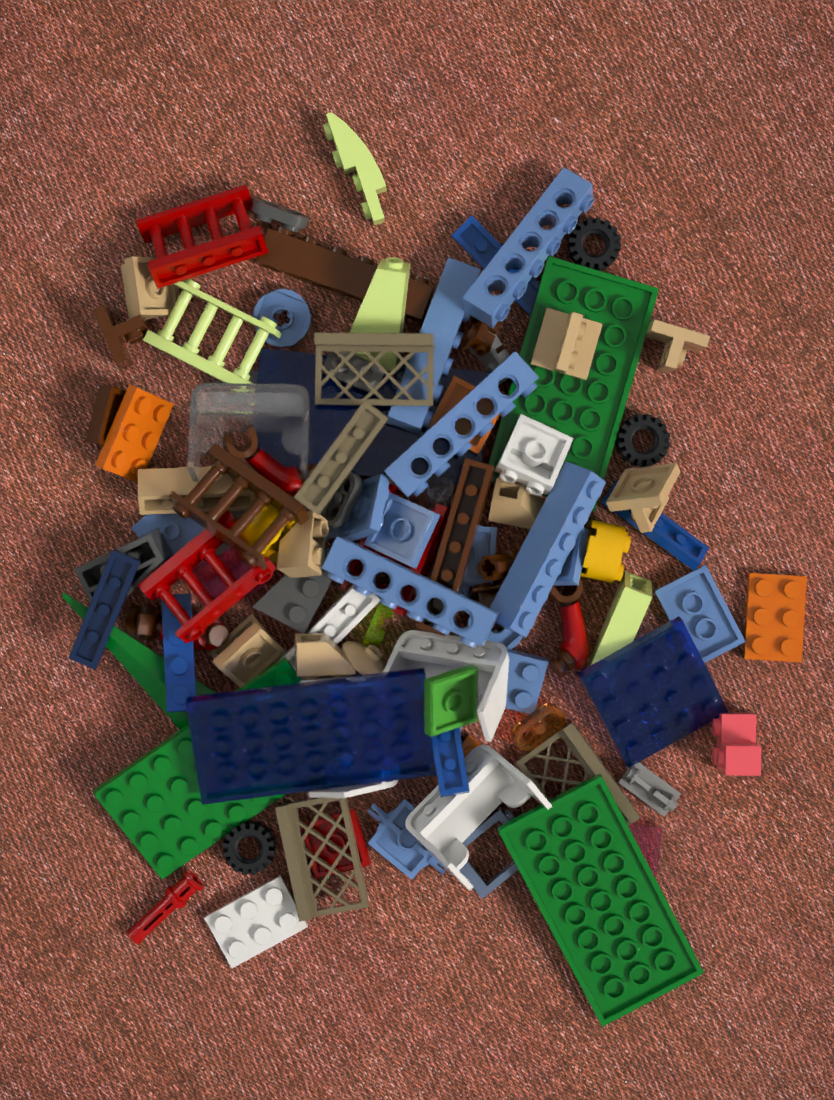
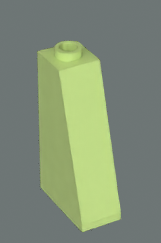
(384, 306)
(623, 616)

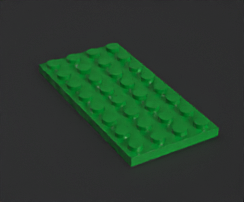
(577, 407)
(160, 797)
(600, 900)

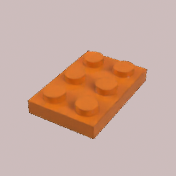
(134, 433)
(774, 617)

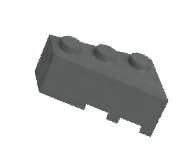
(149, 548)
(295, 599)

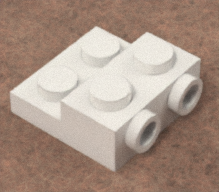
(533, 456)

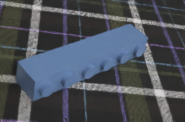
(443, 321)
(546, 548)

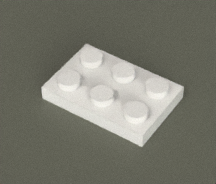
(255, 921)

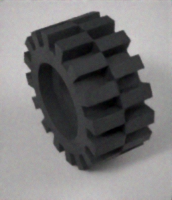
(598, 227)
(660, 445)
(243, 864)

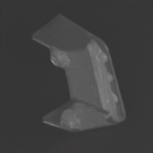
(234, 406)

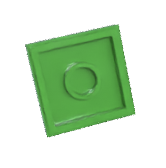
(450, 700)

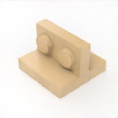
(141, 292)
(677, 342)
(566, 343)
(644, 492)
(247, 652)

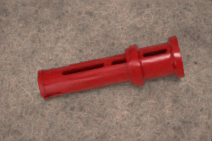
(174, 898)

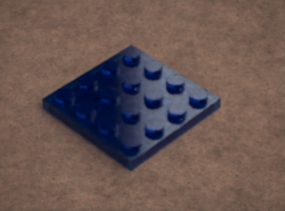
(653, 691)

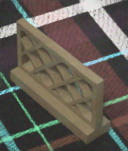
(374, 342)
(341, 458)
(586, 758)
(298, 863)

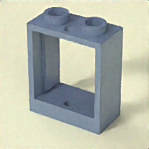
(468, 869)

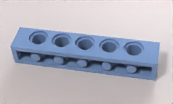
(565, 189)
(512, 368)
(345, 551)

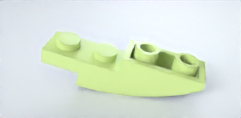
(355, 156)

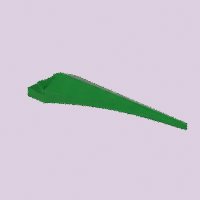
(143, 664)

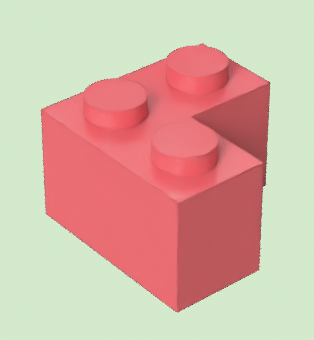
(736, 744)

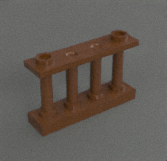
(244, 479)

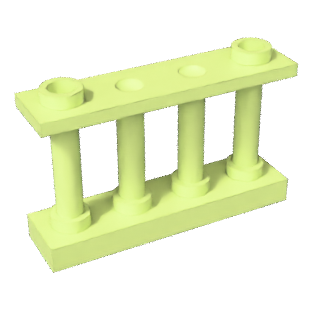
(189, 353)

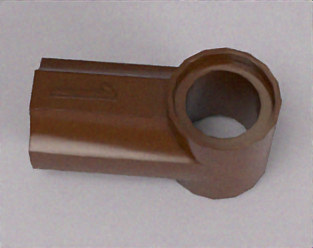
(496, 566)

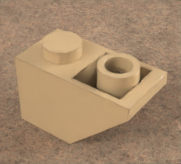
(514, 505)
(303, 548)
(319, 656)

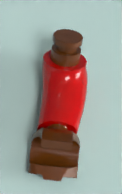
(284, 477)
(145, 623)
(575, 640)

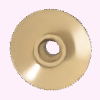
(362, 658)

